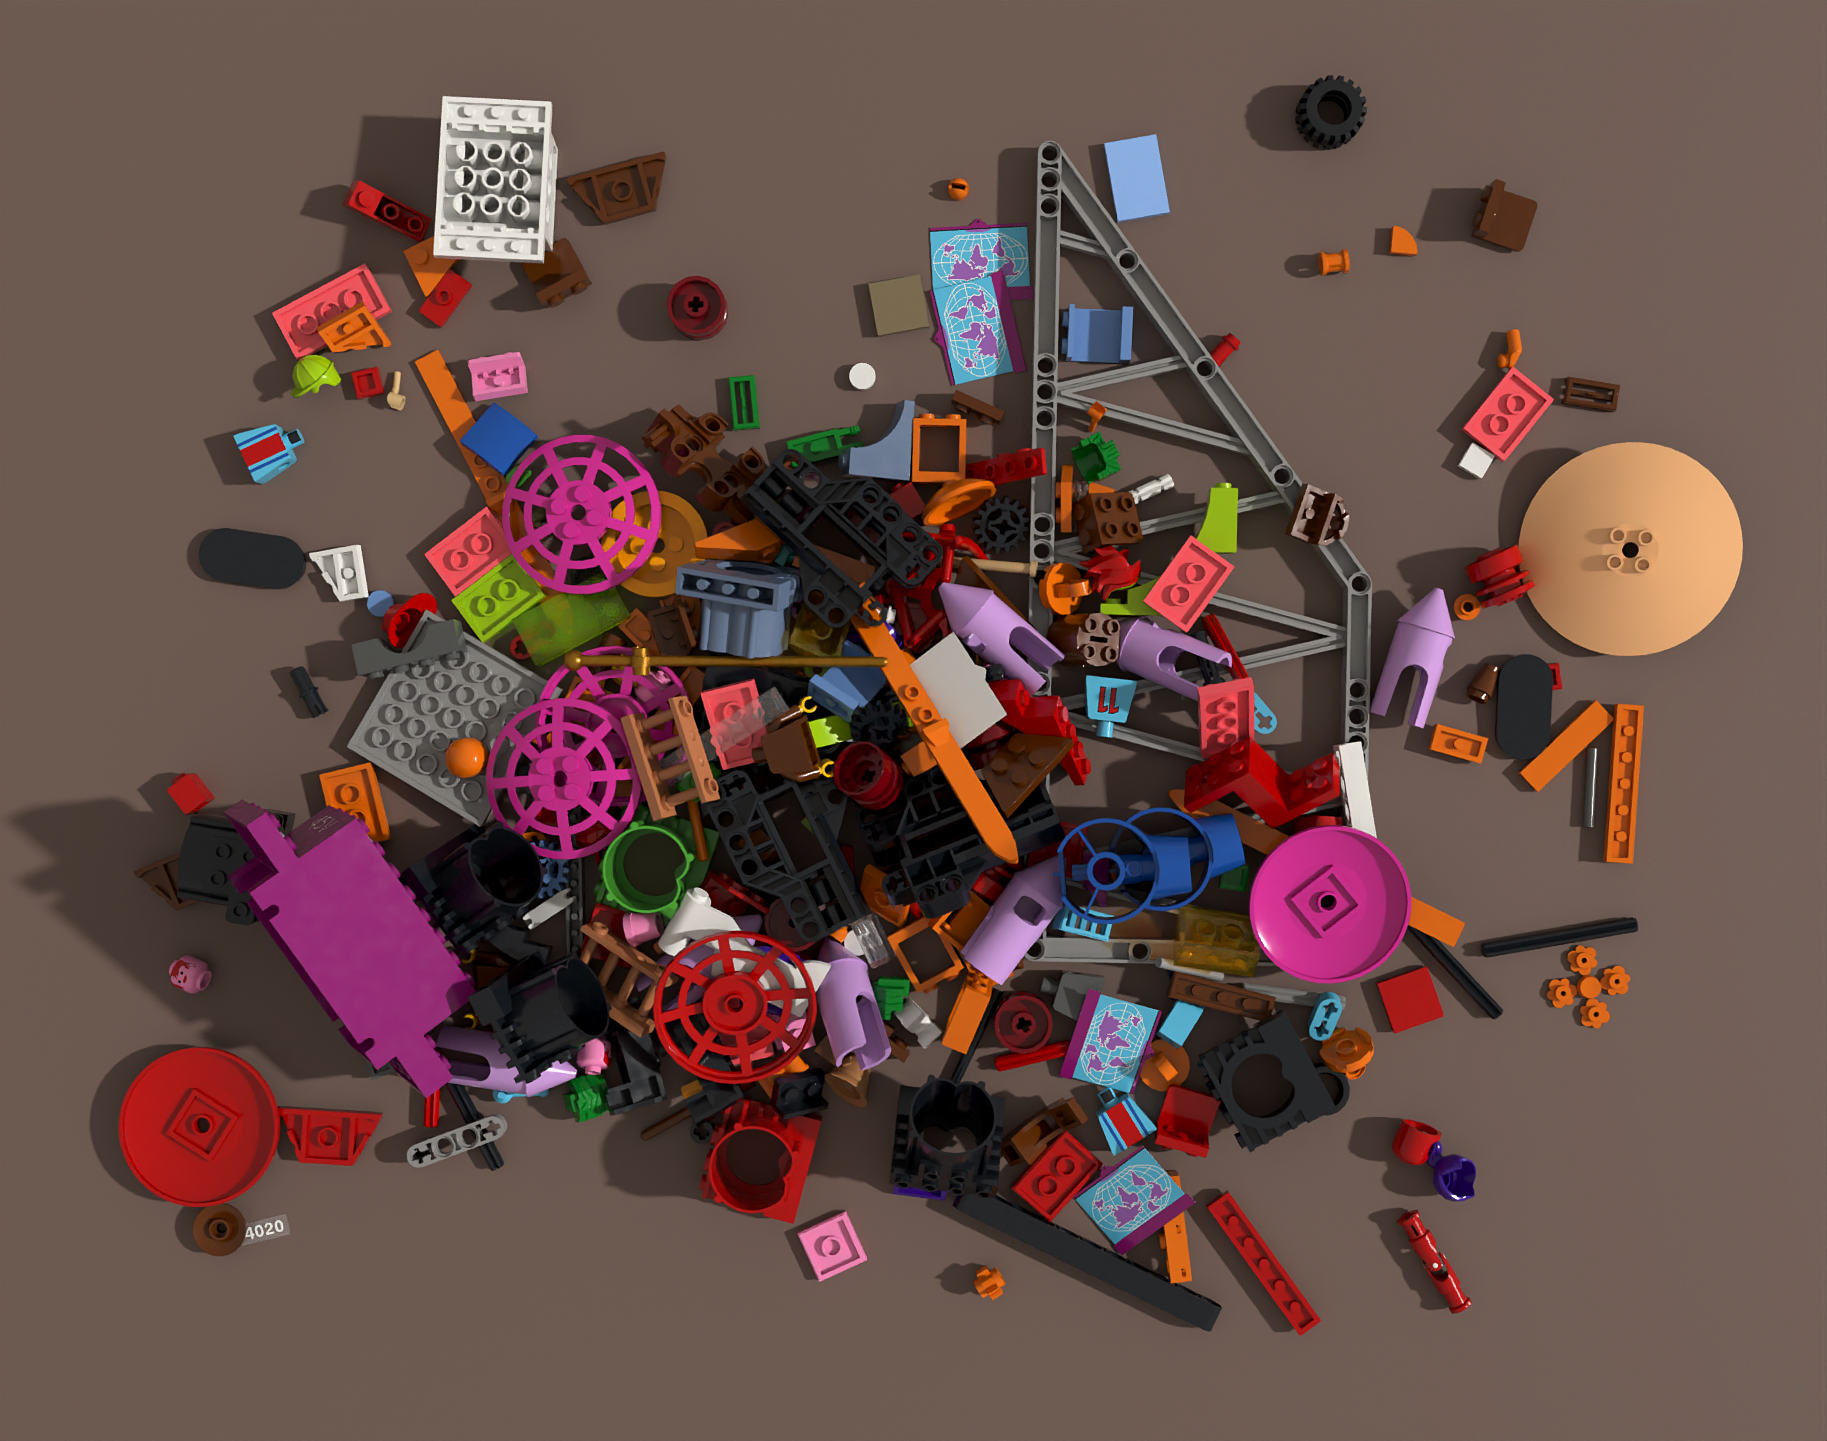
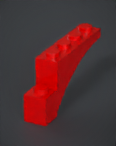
(1042, 717)

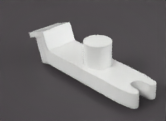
(548, 909)

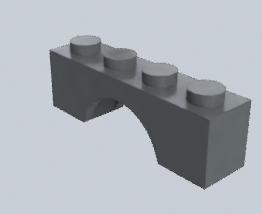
(441, 641)

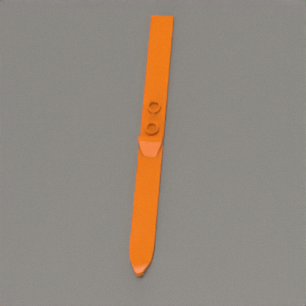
(492, 484)
(938, 738)
(1266, 839)

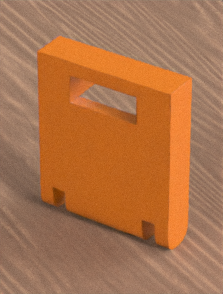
(963, 923)

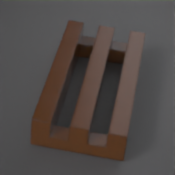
(1568, 391)

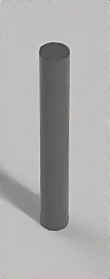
(1590, 787)

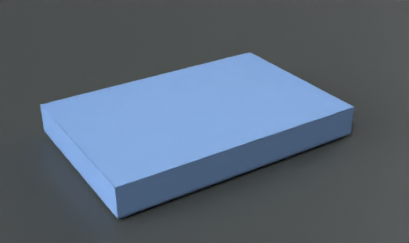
(1136, 178)

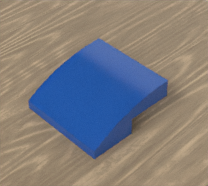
(498, 439)

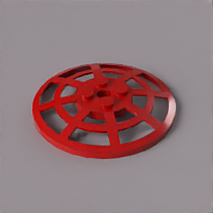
(734, 1020)

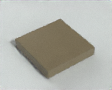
(898, 305)

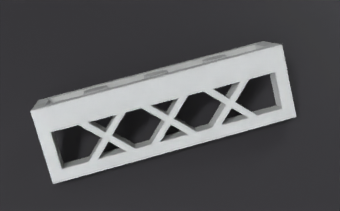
(1354, 787)

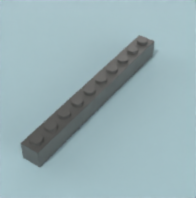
(576, 910)

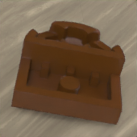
(1317, 517)

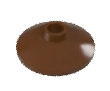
(211, 1238)

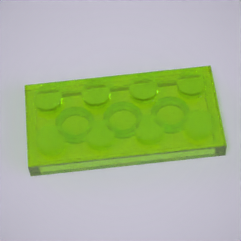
(569, 621)

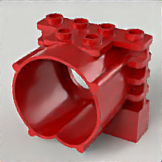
(775, 1199)

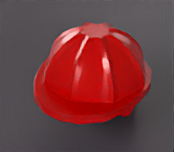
(591, 836)

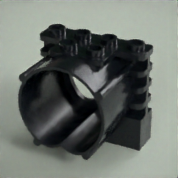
(213, 852)
(456, 899)
(542, 1011)
(949, 1108)

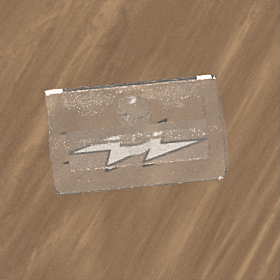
(873, 940)

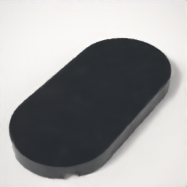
(252, 558)
(1523, 706)

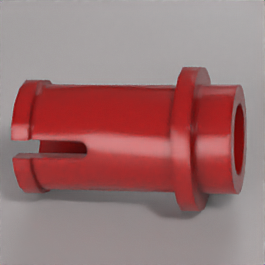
(1225, 348)

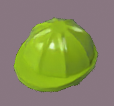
(311, 373)

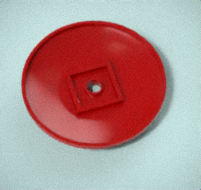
(163, 1135)

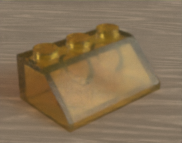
(812, 636)
(1215, 941)

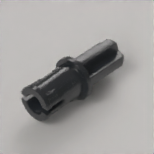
(308, 691)

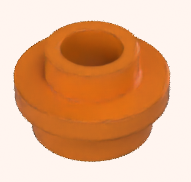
(1459, 610)

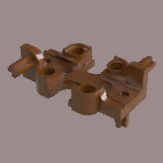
(676, 428)

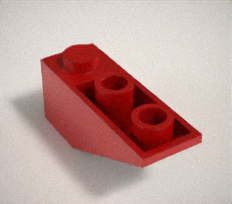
(386, 211)

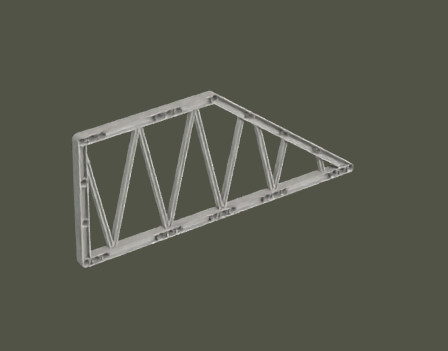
(1248, 440)

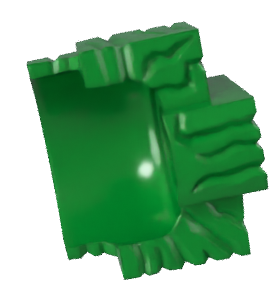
(1096, 458)
(890, 994)
(586, 1097)

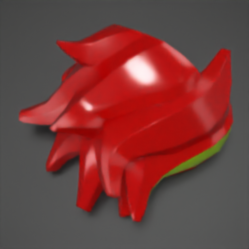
(1111, 571)

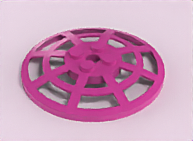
(596, 520)
(618, 704)
(579, 777)

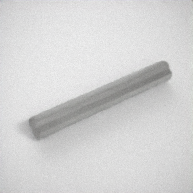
(1290, 996)

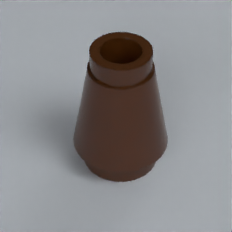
(1483, 685)

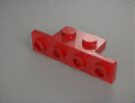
(1009, 467)

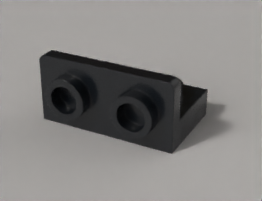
(799, 1094)

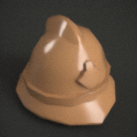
(850, 1081)

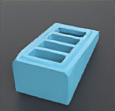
(1061, 919)

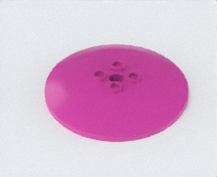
(1353, 933)

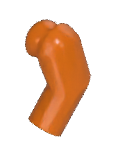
(1514, 350)

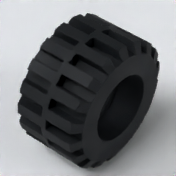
(1342, 94)

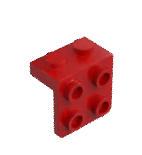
(1186, 1120)

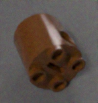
(1085, 639)

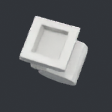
(918, 1022)

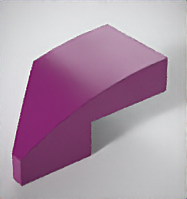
(1101, 871)

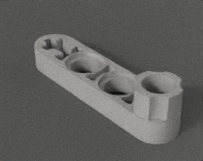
(457, 1141)

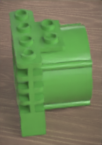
(618, 891)

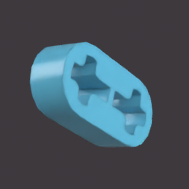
(1264, 711)
(1330, 1017)

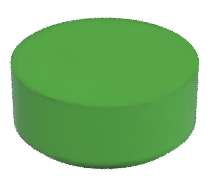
(523, 478)

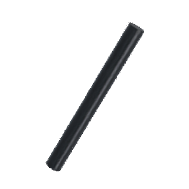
(966, 1058)

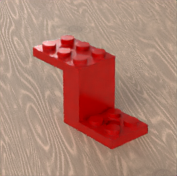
(1262, 782)

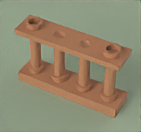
(647, 762)
(633, 1019)

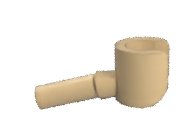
(394, 399)

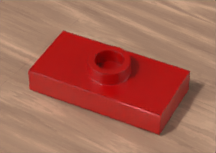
(445, 298)

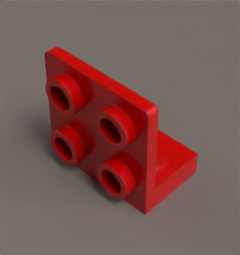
(729, 895)

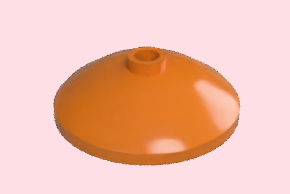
(956, 500)

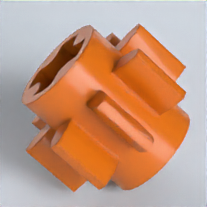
(989, 1282)

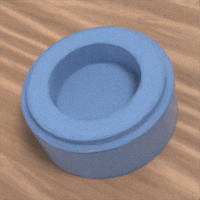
(379, 602)

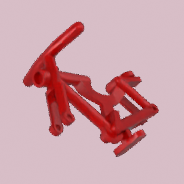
(937, 618)

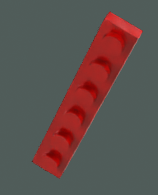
(1263, 1263)

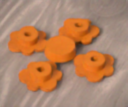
(1588, 986)

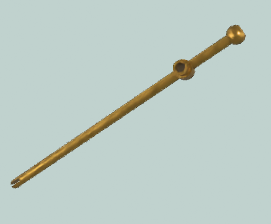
(641, 661)

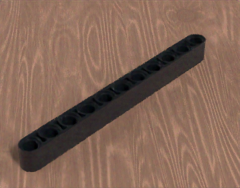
(1091, 1258)

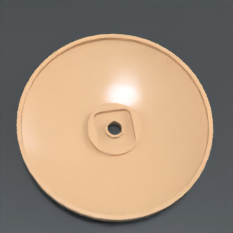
(1641, 496)

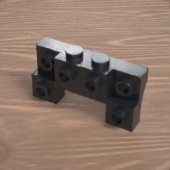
(637, 1067)
(714, 1096)

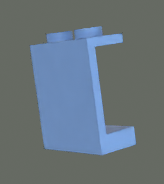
(1097, 335)
(847, 688)

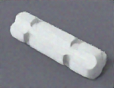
(1152, 488)

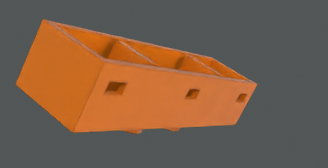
(1175, 1243)

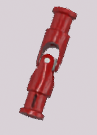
(1425, 1246)

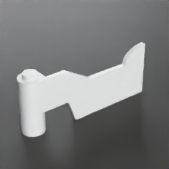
(697, 919)

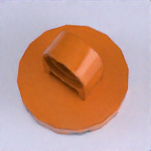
(1062, 588)
(1347, 1052)
(1166, 1066)

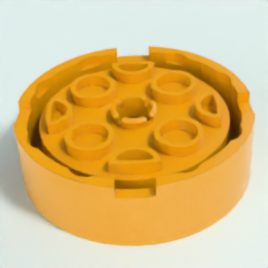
(679, 530)

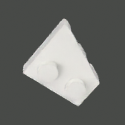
(343, 571)

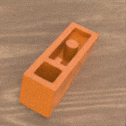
(742, 543)

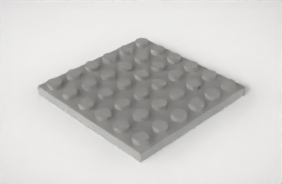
(435, 705)

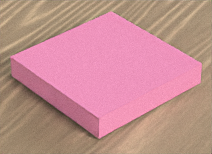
(832, 1246)

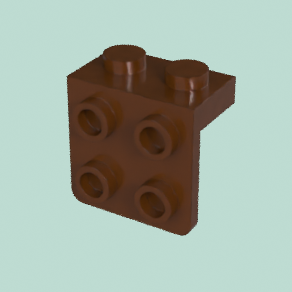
(1503, 217)
(558, 275)
(1107, 520)
(672, 629)

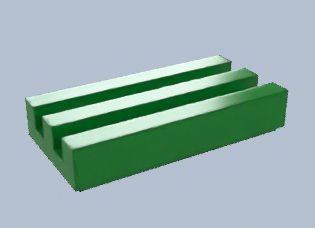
(746, 425)

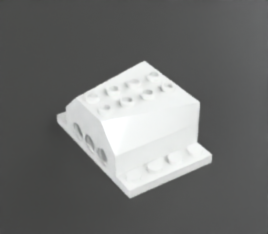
(495, 180)

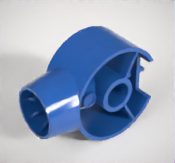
(1215, 845)
(1165, 865)

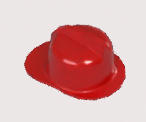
(402, 619)

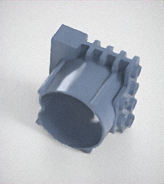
(742, 605)

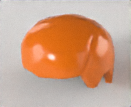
(466, 757)

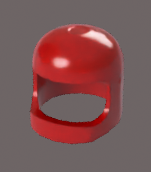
(1413, 1145)

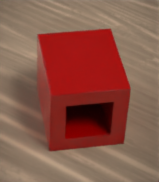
(190, 793)

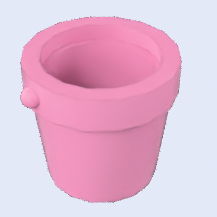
(642, 927)

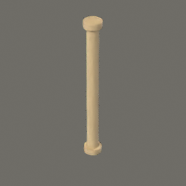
(1002, 566)

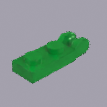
(824, 444)

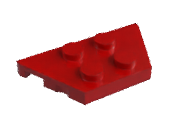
(328, 1134)

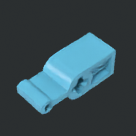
(1179, 1022)

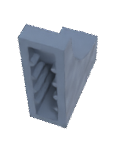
(889, 455)

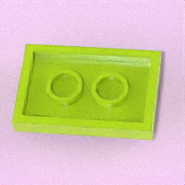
(498, 598)

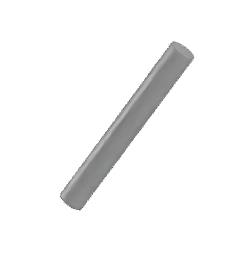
(1165, 963)

